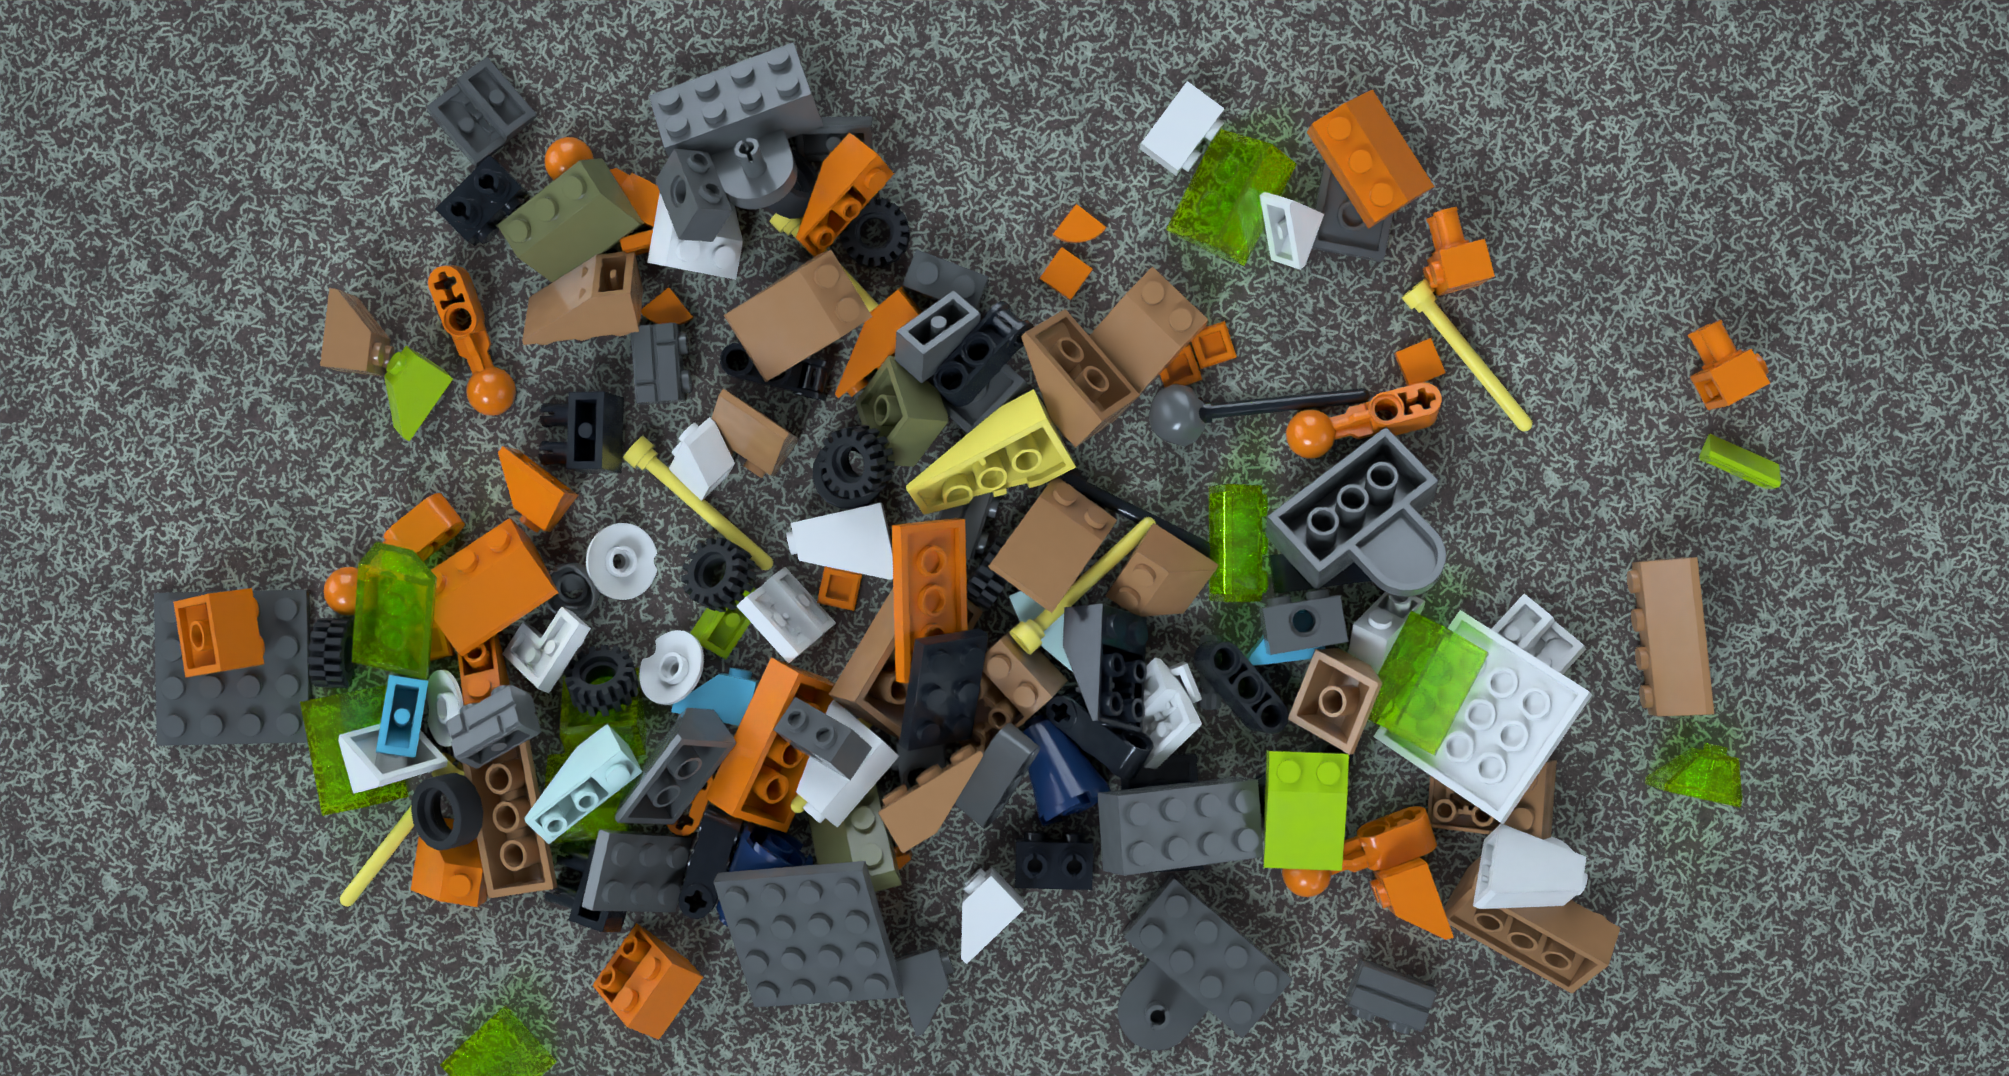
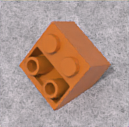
(647, 982)

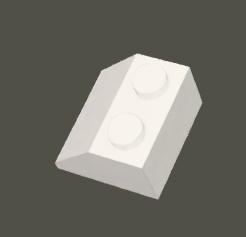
(712, 258)
(986, 910)

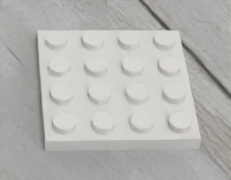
(1503, 727)

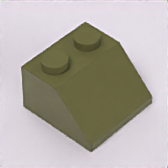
(902, 411)

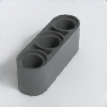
(997, 775)

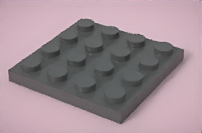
(238, 704)
(809, 934)

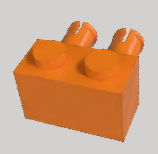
(1456, 261)
(1727, 371)

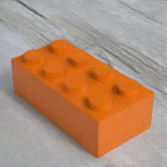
(763, 768)

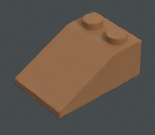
(798, 315)
(1148, 329)
(1076, 378)
(752, 435)
(1053, 544)

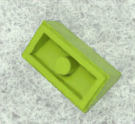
(1741, 462)
(721, 630)

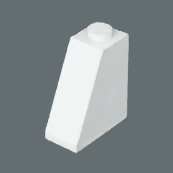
(846, 540)
(830, 793)
(1526, 872)

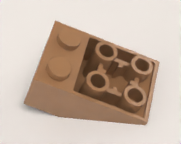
(588, 302)
(1011, 688)
(921, 810)
(1530, 815)

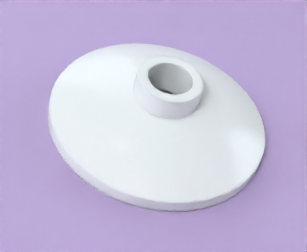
(636, 565)
(673, 668)
(444, 703)

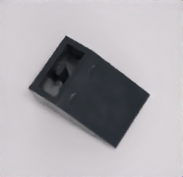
(1108, 662)

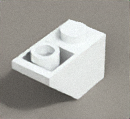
(701, 458)
(1380, 626)

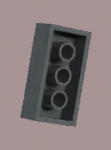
(1180, 825)

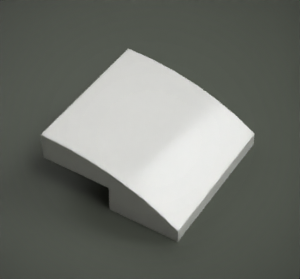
(786, 614)
(1539, 635)
(1168, 713)

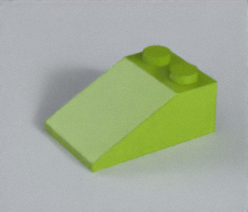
(1305, 810)

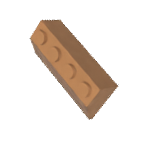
(1671, 637)
(869, 679)
(510, 850)
(1555, 942)

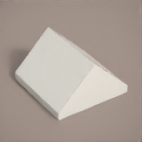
(373, 769)

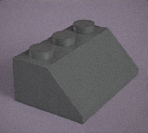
(676, 769)

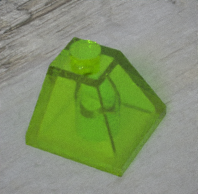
(1701, 775)

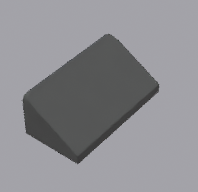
(820, 142)

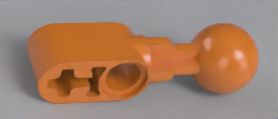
(639, 191)
(489, 388)
(1313, 432)
(421, 529)
(1376, 846)

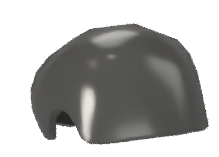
(1176, 415)
(569, 578)

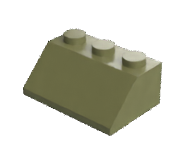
(571, 220)
(859, 838)

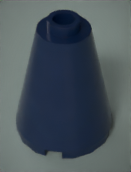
(1060, 773)
(765, 849)

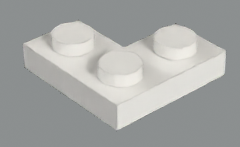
(546, 655)

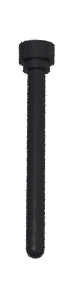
(1281, 404)
(1132, 512)

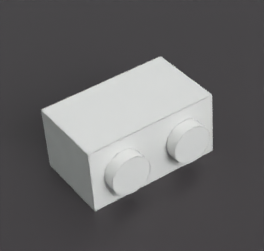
(1182, 129)

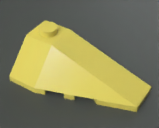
(1004, 451)

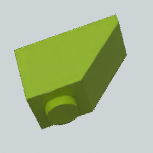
(413, 389)

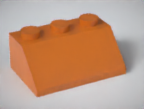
(1369, 158)
(489, 586)

